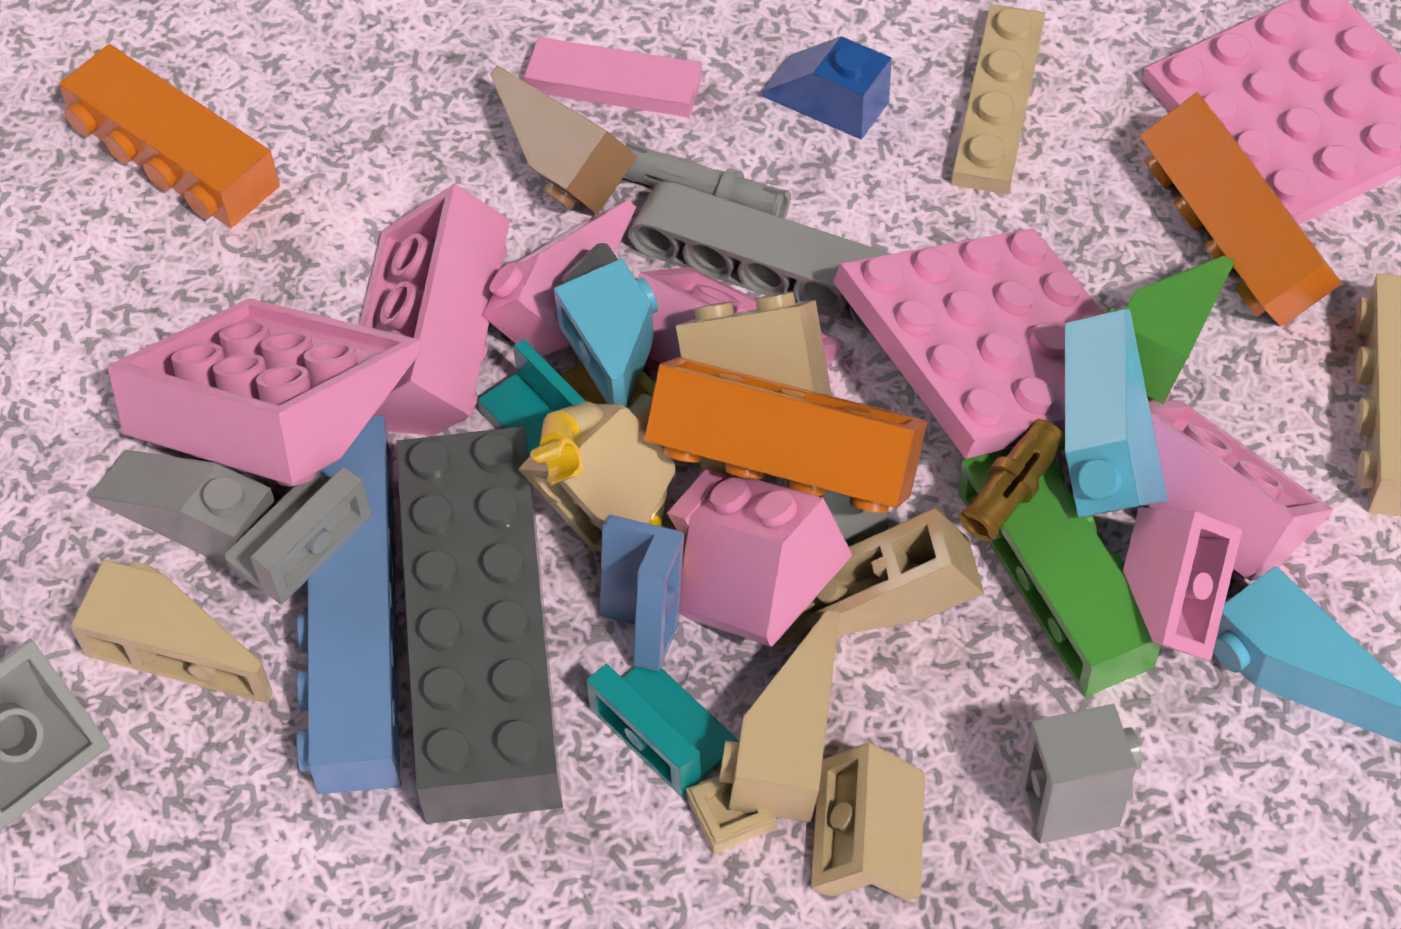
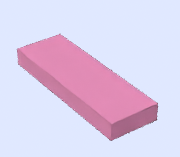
(614, 76)

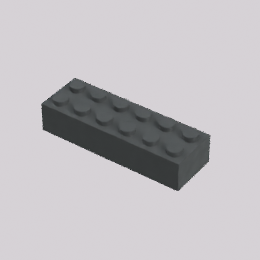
(476, 628)

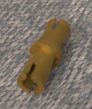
(1001, 497)

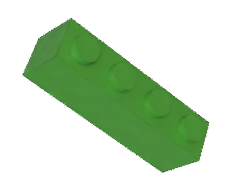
(1069, 581)

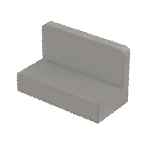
(300, 533)

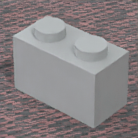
(1079, 772)

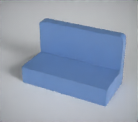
(642, 584)

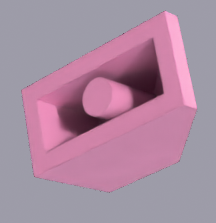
(1181, 576)

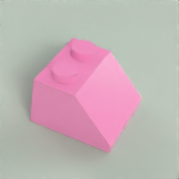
(758, 558)

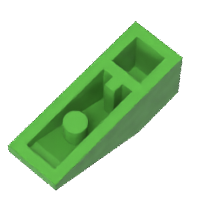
(1170, 318)

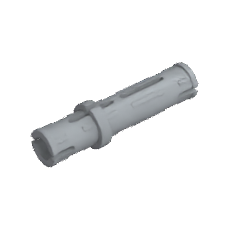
(658, 167)

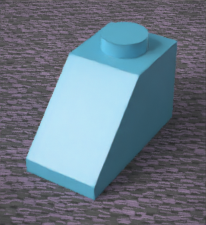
(609, 326)

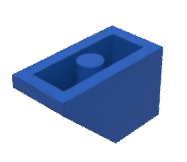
(835, 85)

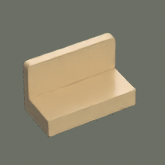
(869, 824)

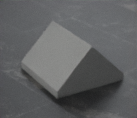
(41, 731)

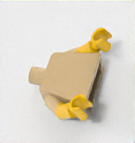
(600, 466)

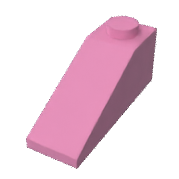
(524, 291)

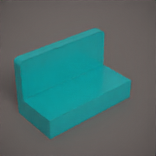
(527, 395)
(659, 723)

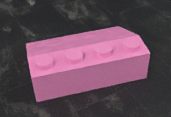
(261, 388)

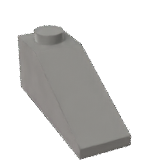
(184, 500)

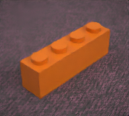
(169, 136)
(1239, 210)
(785, 433)

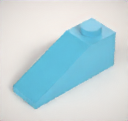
(1108, 418)
(1304, 655)

